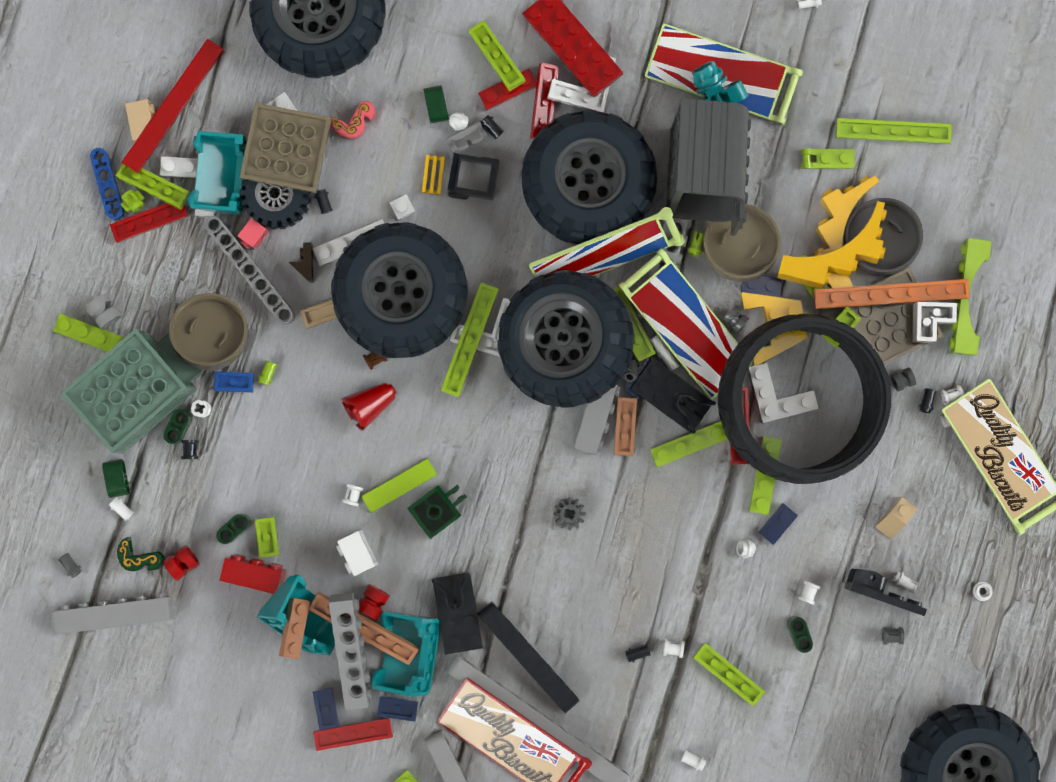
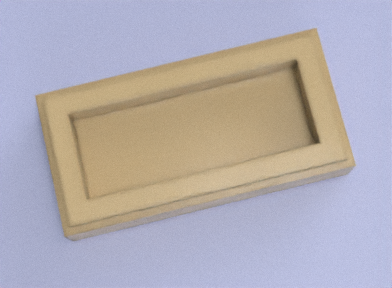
(318, 314)

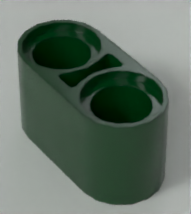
(436, 104)
(174, 424)
(115, 478)
(234, 529)
(797, 635)

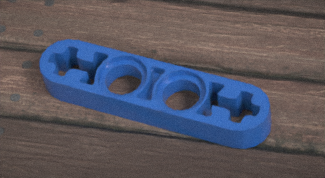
(103, 185)

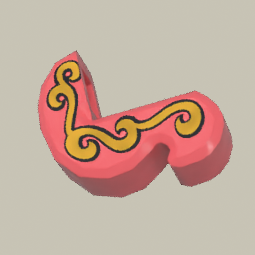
(357, 125)

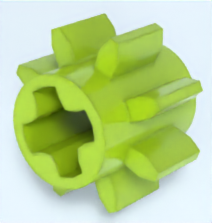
(132, 201)

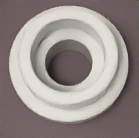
(988, 591)

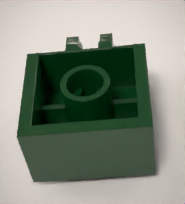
(437, 499)

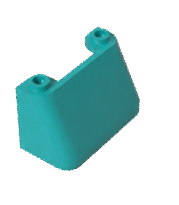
(218, 172)
(318, 631)
(418, 675)

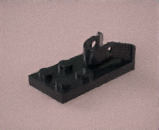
(671, 395)
(860, 582)
(457, 613)

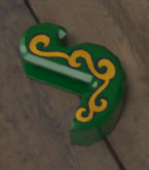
(137, 562)

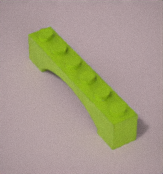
(964, 338)

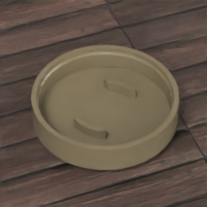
(747, 253)
(208, 331)

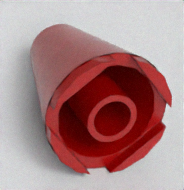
(368, 404)

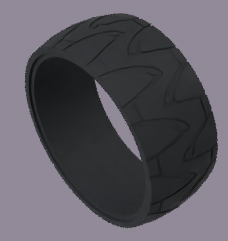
(875, 398)

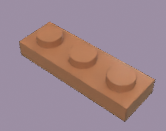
(625, 426)
(294, 628)

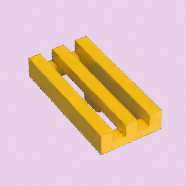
(425, 177)

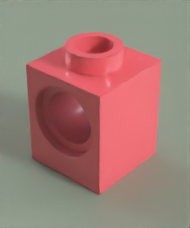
(252, 234)

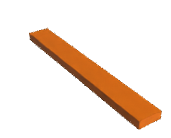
(891, 294)

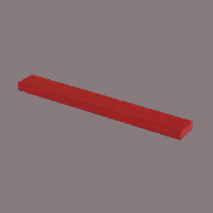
(172, 106)

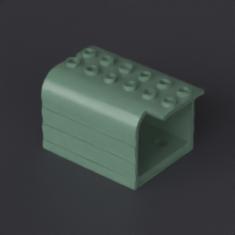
(131, 389)

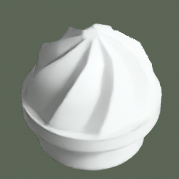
(458, 121)
(745, 548)

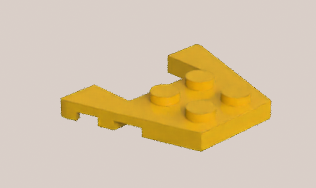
(774, 308)

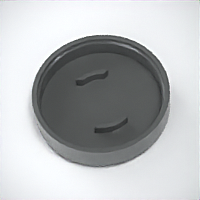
(900, 232)

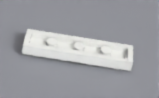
(333, 249)

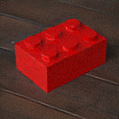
(252, 573)

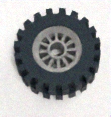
(274, 216)

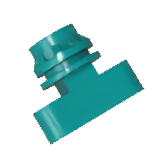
(709, 80)

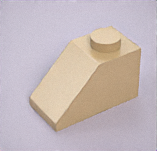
(139, 115)
(896, 517)

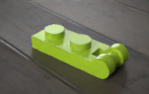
(828, 158)

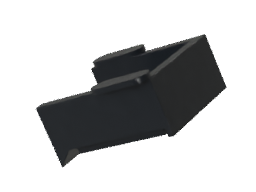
(464, 193)

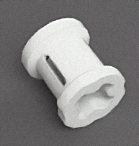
(951, 395)
(195, 406)
(352, 495)
(809, 592)
(673, 648)

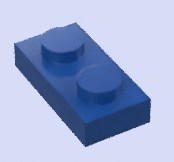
(234, 382)

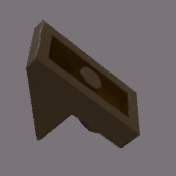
(306, 267)

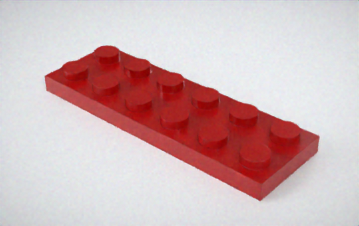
(573, 45)

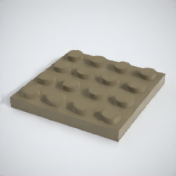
(285, 148)
(890, 325)

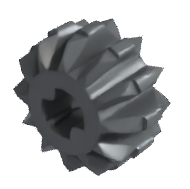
(571, 507)

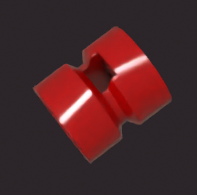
(176, 567)
(372, 602)

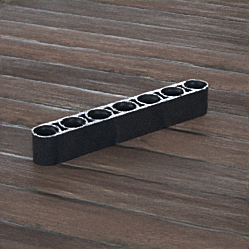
(528, 657)

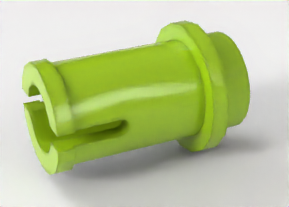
(696, 244)
(267, 373)

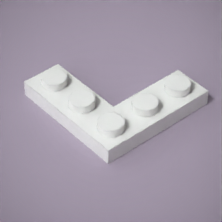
(577, 95)
(182, 168)
(488, 341)
(768, 405)

